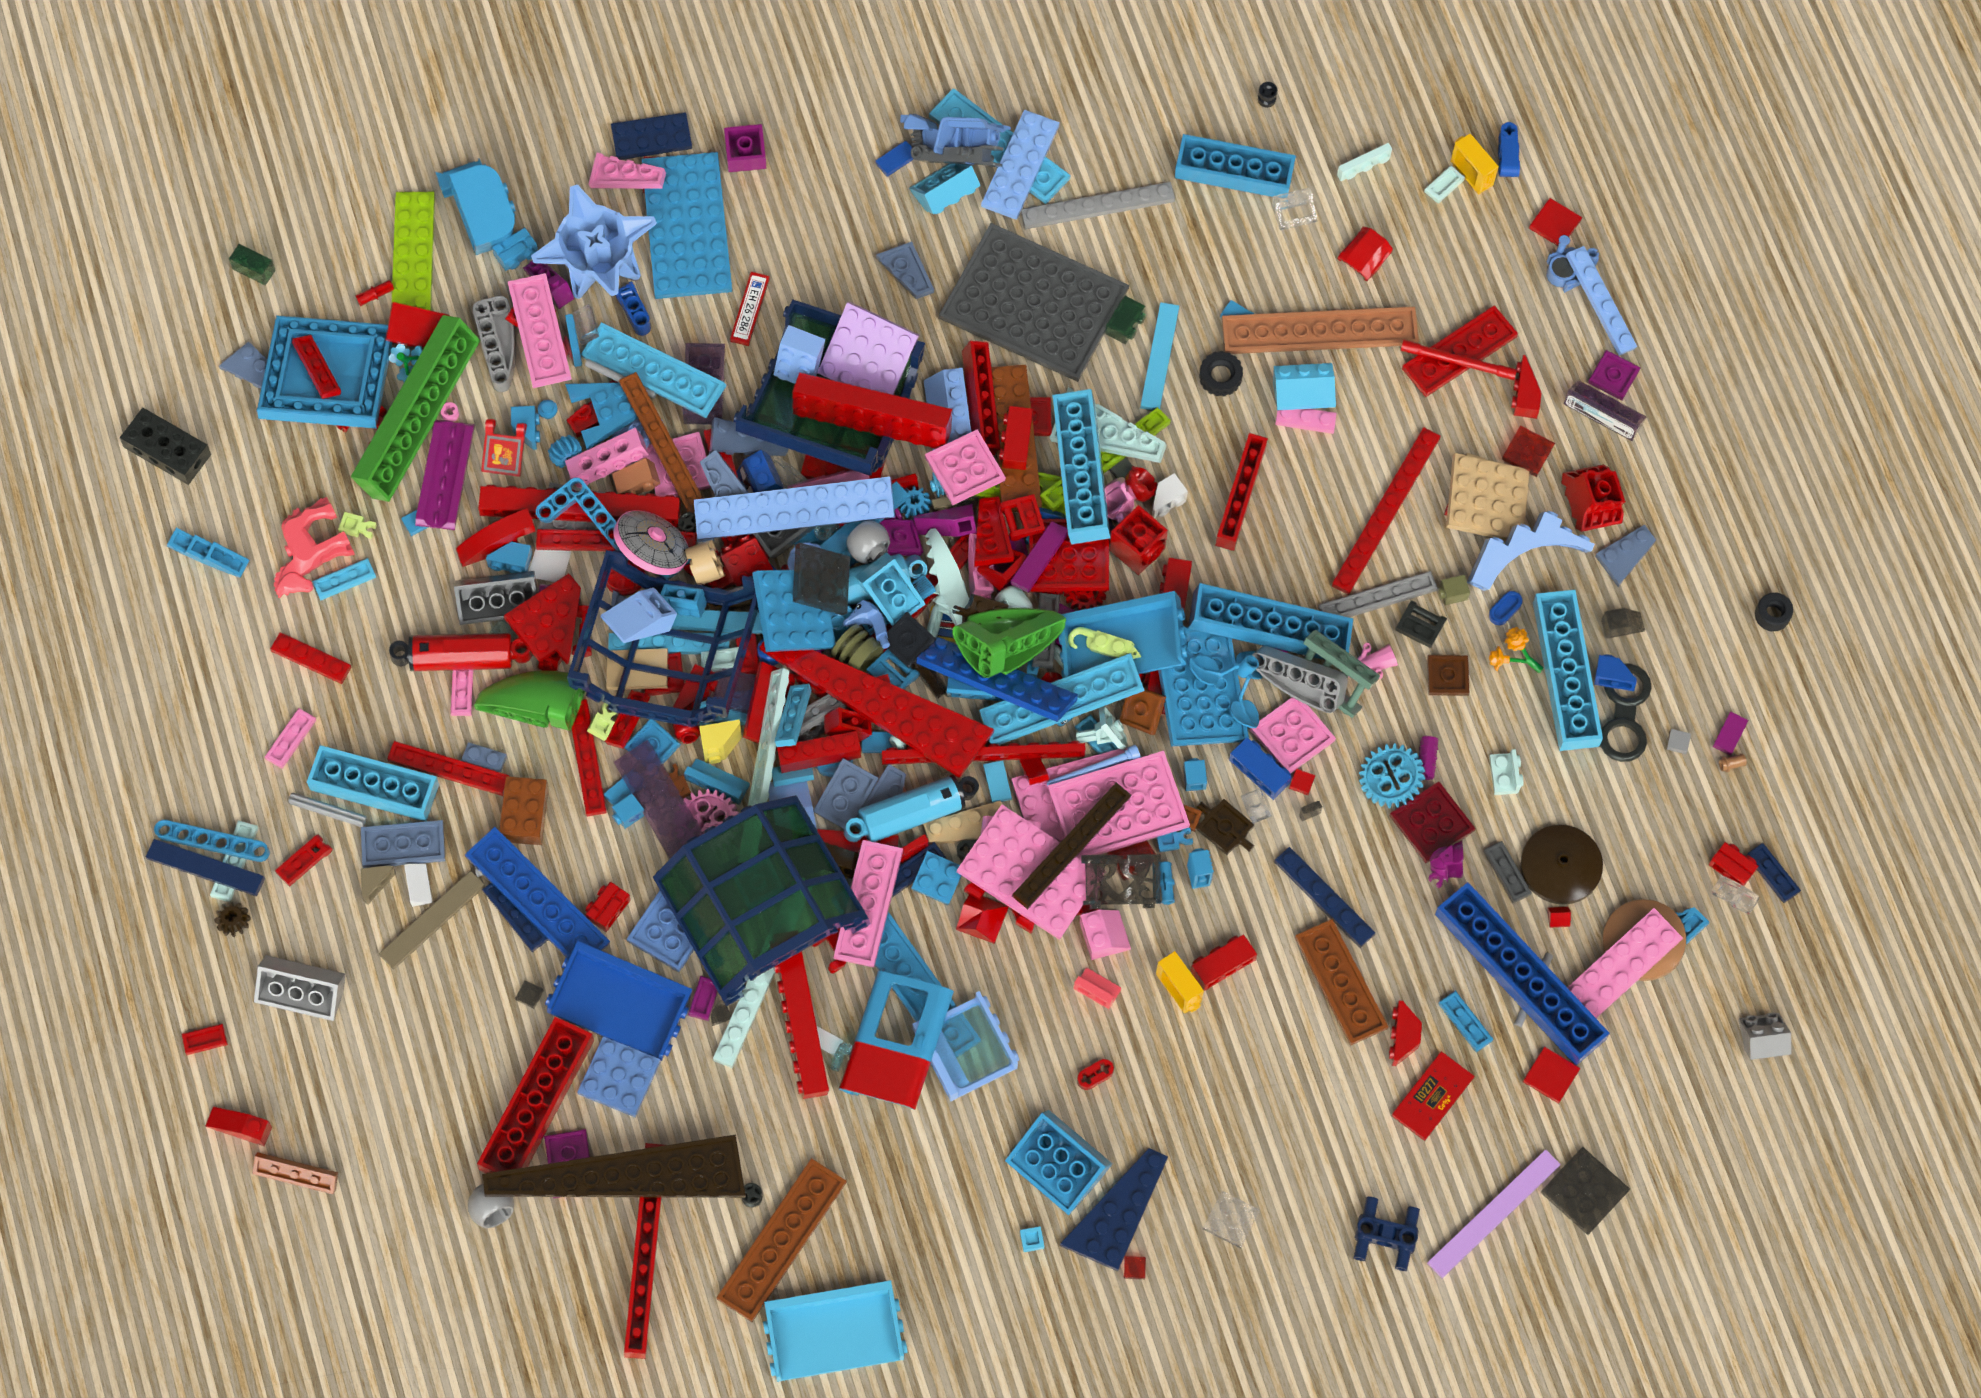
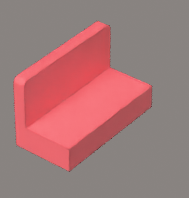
(1097, 988)

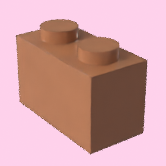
(636, 477)

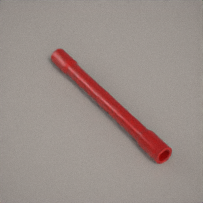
(1418, 349)

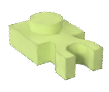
(355, 524)
(601, 723)

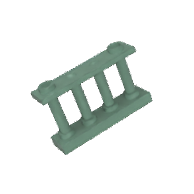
(1346, 663)

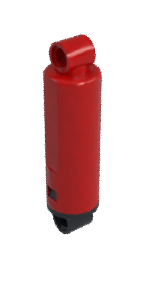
(459, 652)

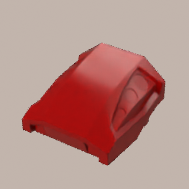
(1366, 252)

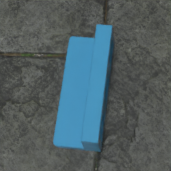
(714, 779)

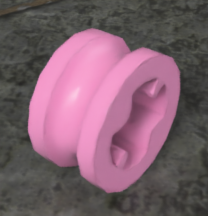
(454, 408)

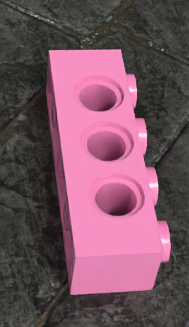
(607, 457)

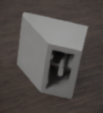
(1765, 1036)

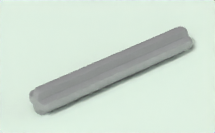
(327, 809)

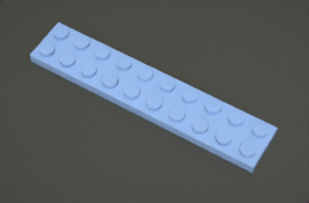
(794, 508)

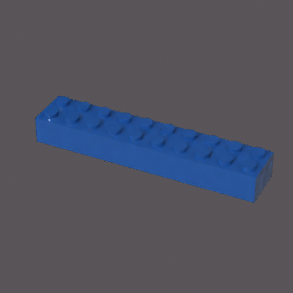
(1522, 973)

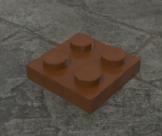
(1448, 675)

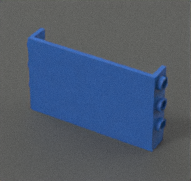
(619, 1000)

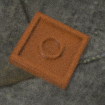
(1143, 711)

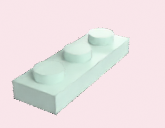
(1364, 162)

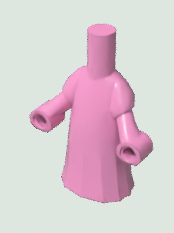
(1378, 660)

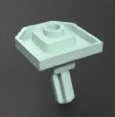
(1105, 731)

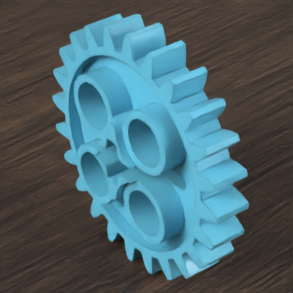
(1409, 767)

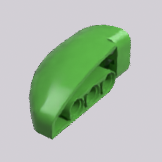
(1008, 641)
(533, 699)

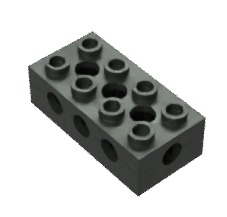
(165, 446)

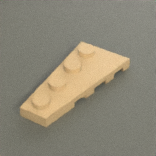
(959, 826)

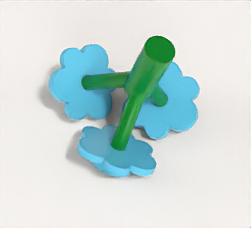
(401, 356)

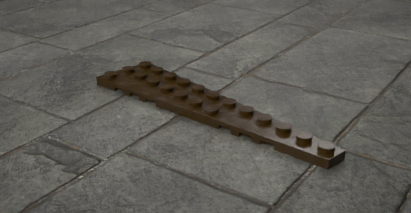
(670, 1171)

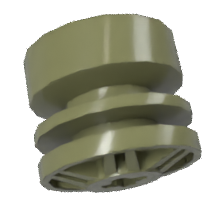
(856, 649)

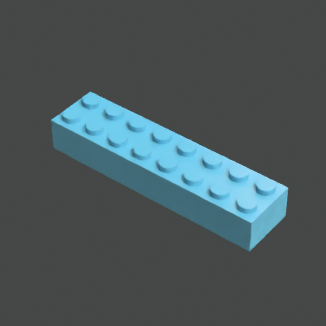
(1081, 466)
(1567, 670)

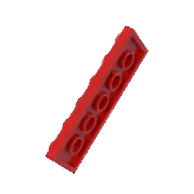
(1473, 340)

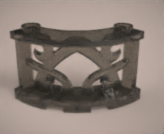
(1094, 872)

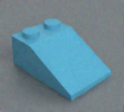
(890, 588)

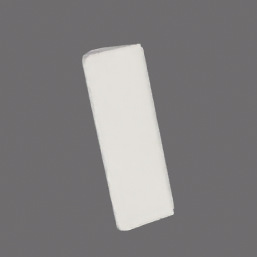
(418, 884)

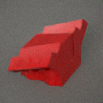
(1594, 497)

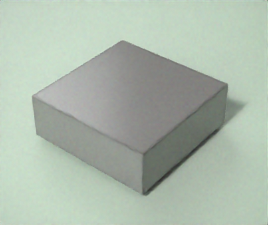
(1678, 741)

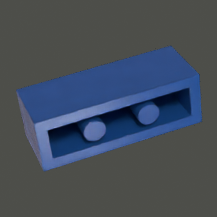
(1260, 768)

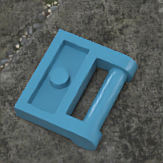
(881, 667)

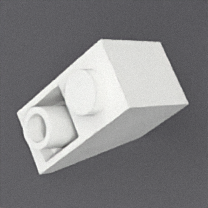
(1169, 494)

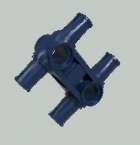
(1386, 1233)

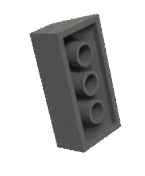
(492, 596)

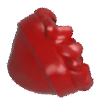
(1141, 483)

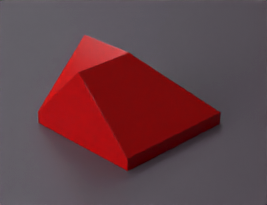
(982, 918)

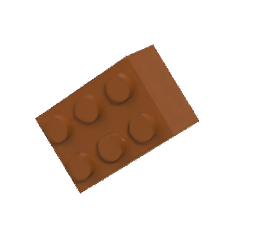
(524, 810)

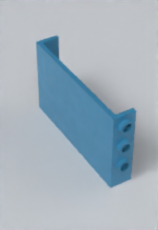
(1149, 622)

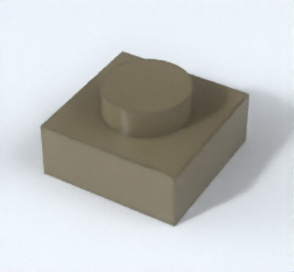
(941, 504)

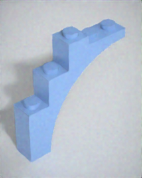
(1546, 532)

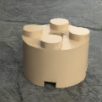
(704, 562)

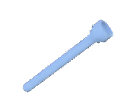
(1130, 754)

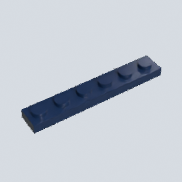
(1324, 897)

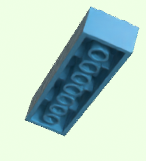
(1264, 620)

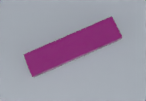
(1039, 557)

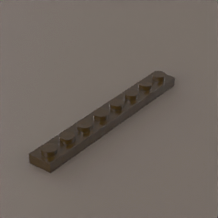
(1071, 846)

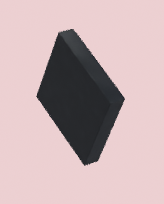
(908, 639)

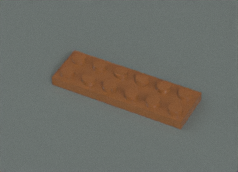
(1341, 982)

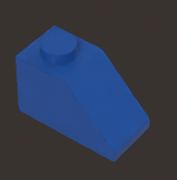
(1614, 674)

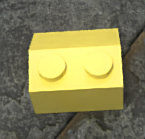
(719, 740)

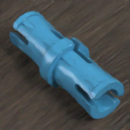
(1166, 883)

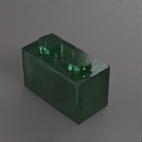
(252, 264)
(1125, 320)

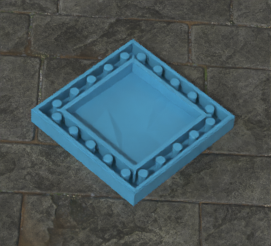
(355, 357)

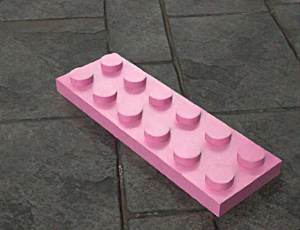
(539, 330)
(873, 888)
(1625, 963)

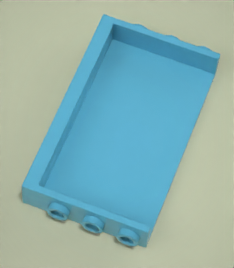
(834, 1331)

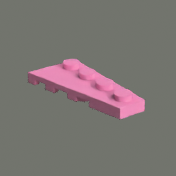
(616, 173)

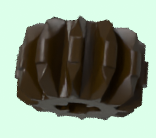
(238, 922)

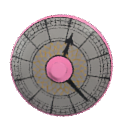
(651, 542)

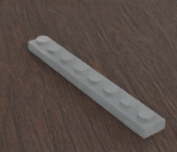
(1097, 205)

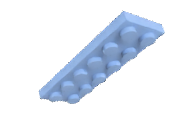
(1020, 164)

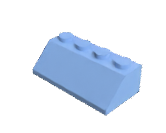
(949, 391)

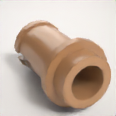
(1732, 762)

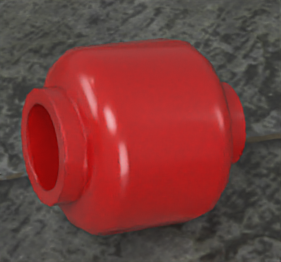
(686, 734)

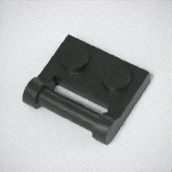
(1419, 629)

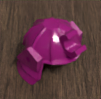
(1447, 863)

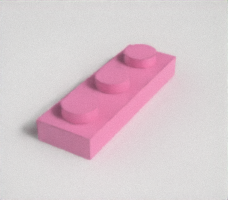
(1307, 419)

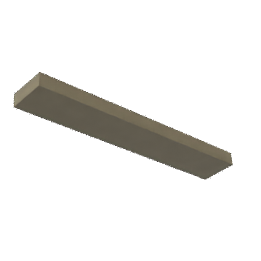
(432, 920)

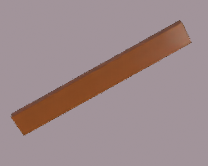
(661, 440)

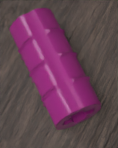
(1428, 755)

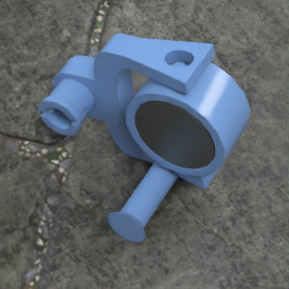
(1560, 271)

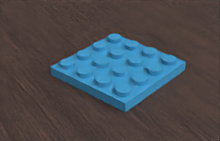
(787, 623)

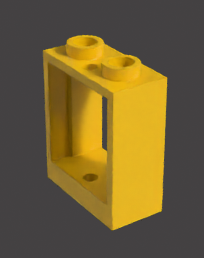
(1474, 163)
(1180, 983)

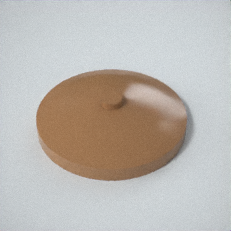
(1628, 916)

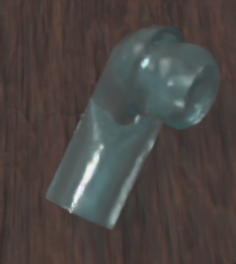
(839, 1055)

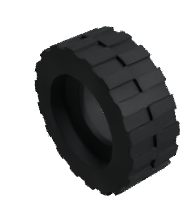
(1221, 359)

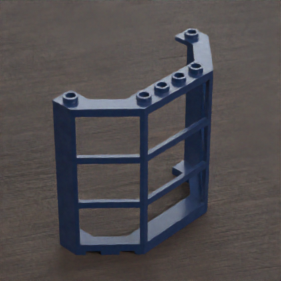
(714, 707)

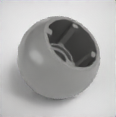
(868, 541)
(489, 1210)

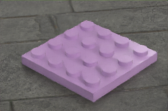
(868, 351)

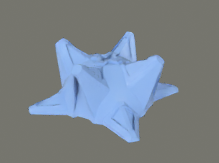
(595, 244)

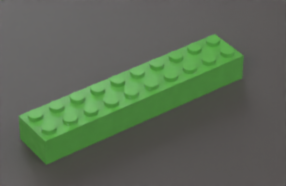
(415, 408)

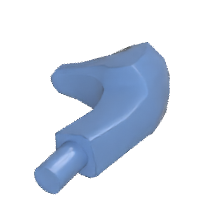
(869, 614)

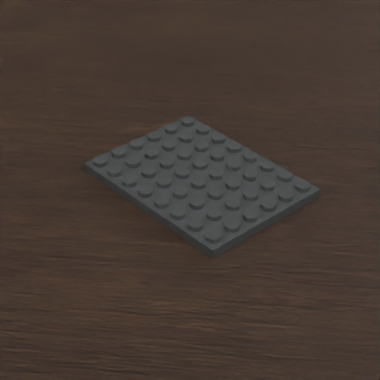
(1034, 302)

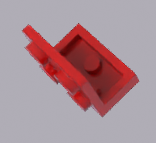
(744, 558)

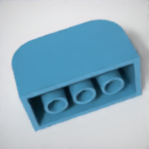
(483, 206)

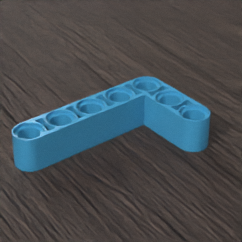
(580, 498)

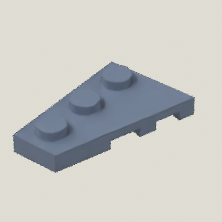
(907, 269)
(889, 785)

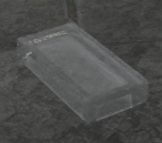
(585, 324)

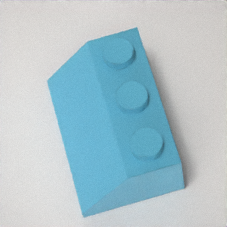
(945, 187)
(1304, 386)

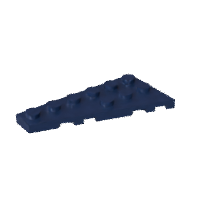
(1113, 1222)

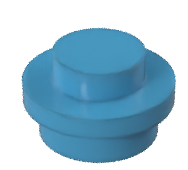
(547, 409)

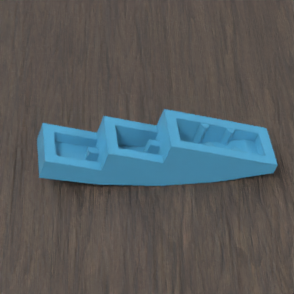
(208, 553)

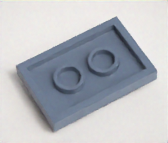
(845, 793)

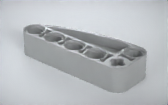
(501, 334)
(1303, 685)

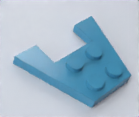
(610, 408)

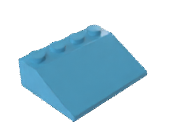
(1058, 1161)

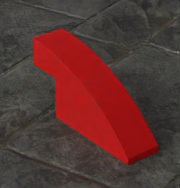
(495, 536)

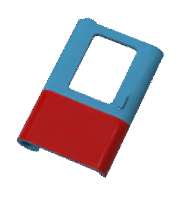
(889, 1068)

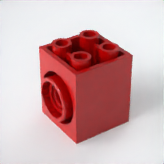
(1138, 540)

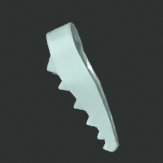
(950, 583)

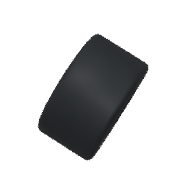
(1778, 601)

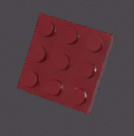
(1432, 821)

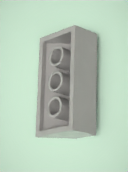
(299, 987)

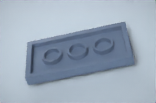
(403, 844)

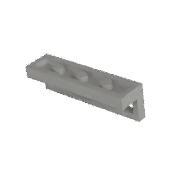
(815, 717)

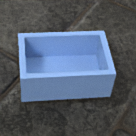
(798, 353)

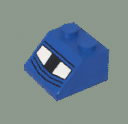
(759, 473)

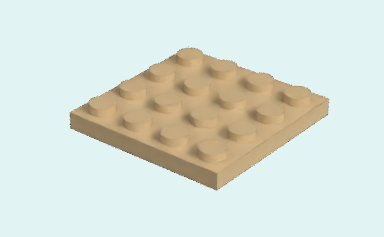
(1486, 496)

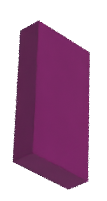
(1730, 733)
(703, 999)

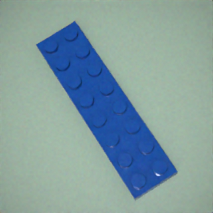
(1014, 687)
(533, 894)

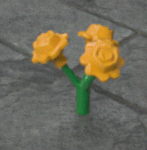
(1516, 640)

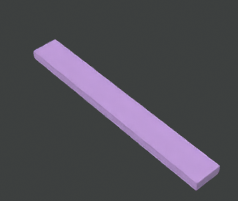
(1493, 1214)

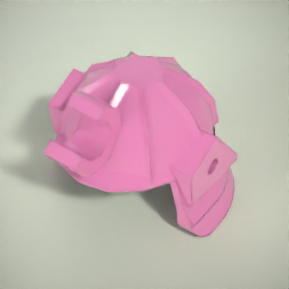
(1119, 499)

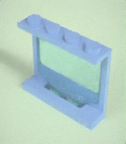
(971, 1048)

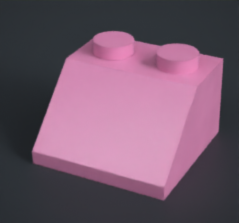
(1104, 933)

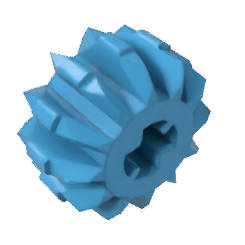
(563, 450)
(915, 509)

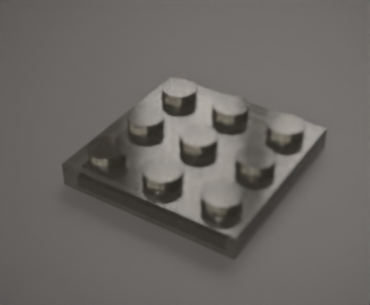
(821, 579)
(1585, 1190)

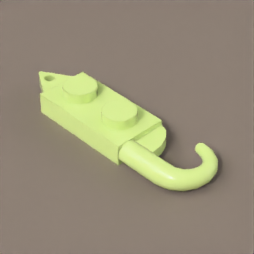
(1104, 643)

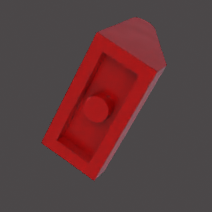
(999, 579)

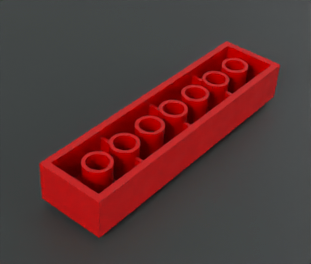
(871, 411)
(537, 1098)

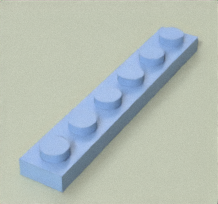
(1601, 300)

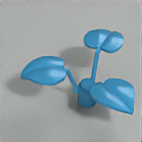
(1207, 672)

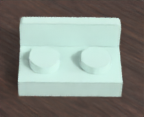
(1506, 773)

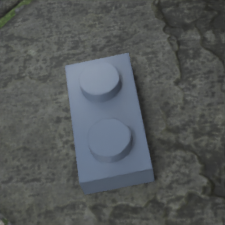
(484, 757)

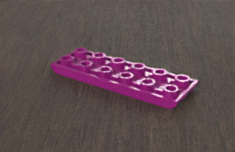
(444, 475)

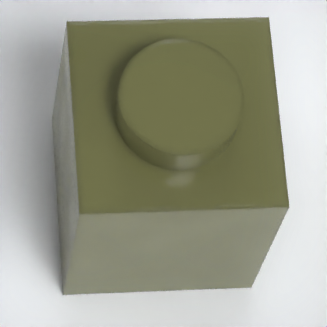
(1454, 590)

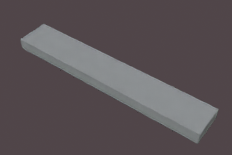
(1381, 596)

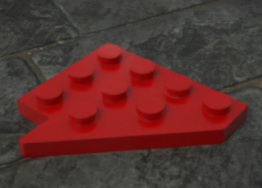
(548, 619)

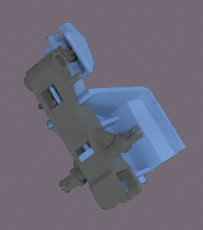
(955, 141)

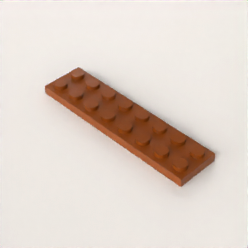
(1012, 389)
(781, 1240)

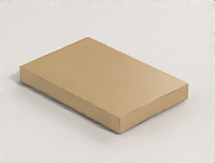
(639, 679)

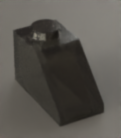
(1622, 622)

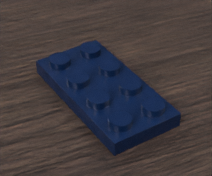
(651, 136)

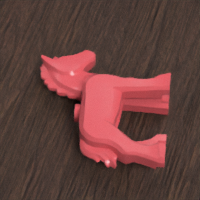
(305, 551)

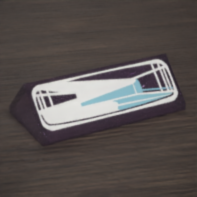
(1604, 410)

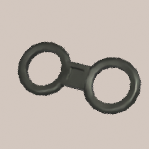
(1625, 716)

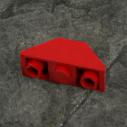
(1405, 1033)

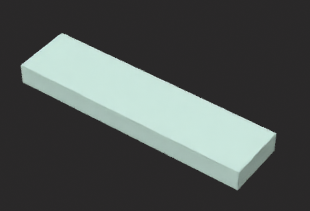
(243, 830)

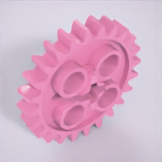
(712, 800)

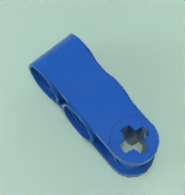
(1508, 151)
(629, 298)

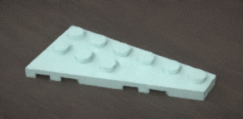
(1123, 438)

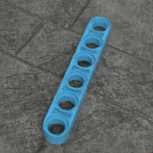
(210, 843)

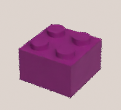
(745, 148)

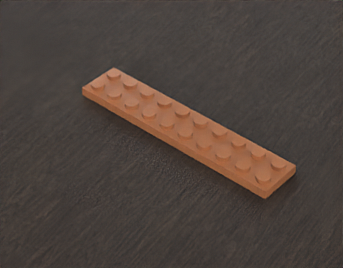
(1319, 330)

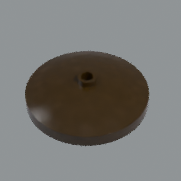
(1556, 880)

